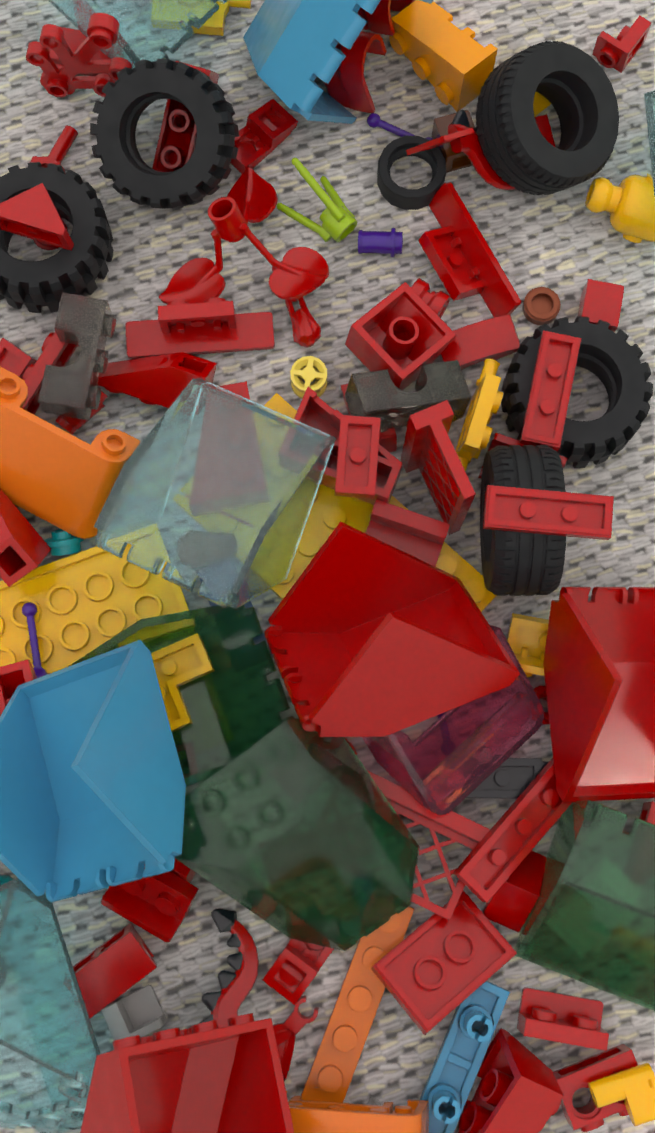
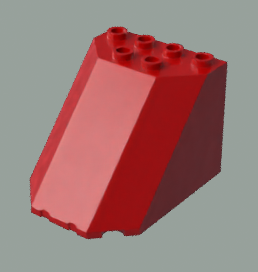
(191, 1082)

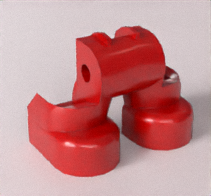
(348, 82)

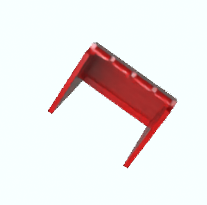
(381, 640)
(602, 692)

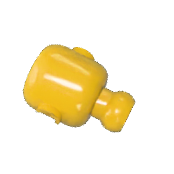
(629, 205)

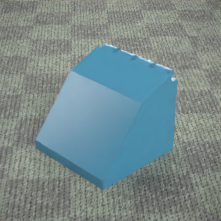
(297, 43)
(90, 777)

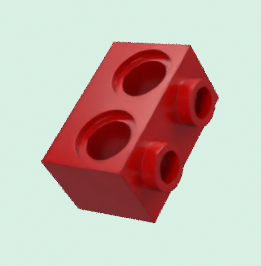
(588, 1070)

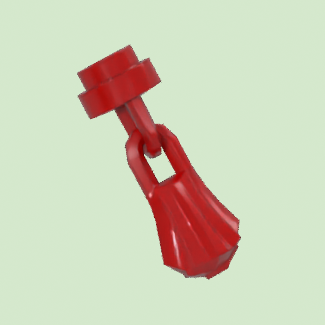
(305, 328)

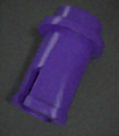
(380, 242)

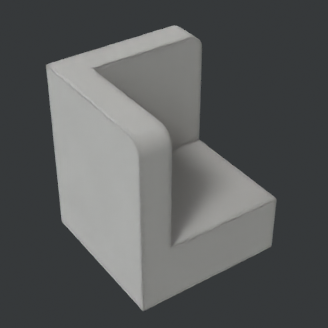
(134, 1014)

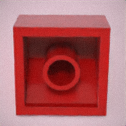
(399, 336)

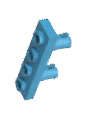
(462, 1056)

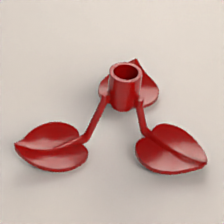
(248, 201)

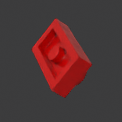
(357, 456)

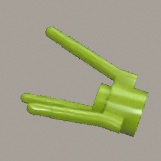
(336, 218)

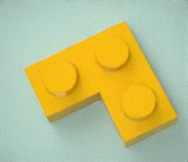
(175, 667)

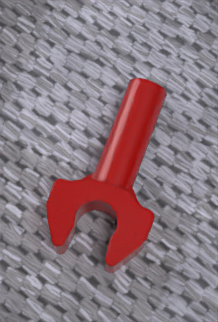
(59, 149)

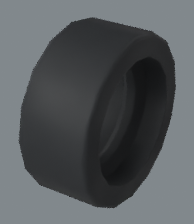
(410, 198)

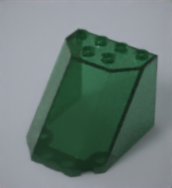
(302, 838)

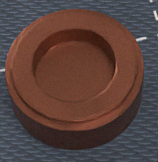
(541, 306)

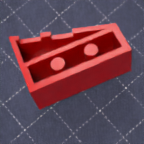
(321, 416)

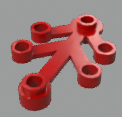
(62, 79)

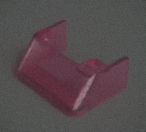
(462, 744)

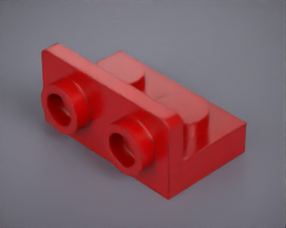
(153, 903)
(562, 1018)

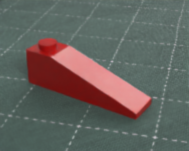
(514, 1091)

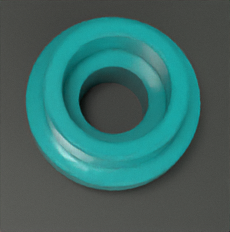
(63, 543)

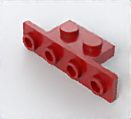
(464, 257)
(199, 330)

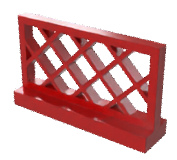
(432, 452)
(450, 825)

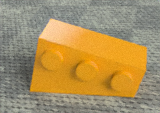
(442, 52)

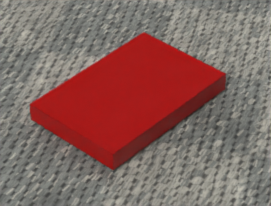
(443, 963)

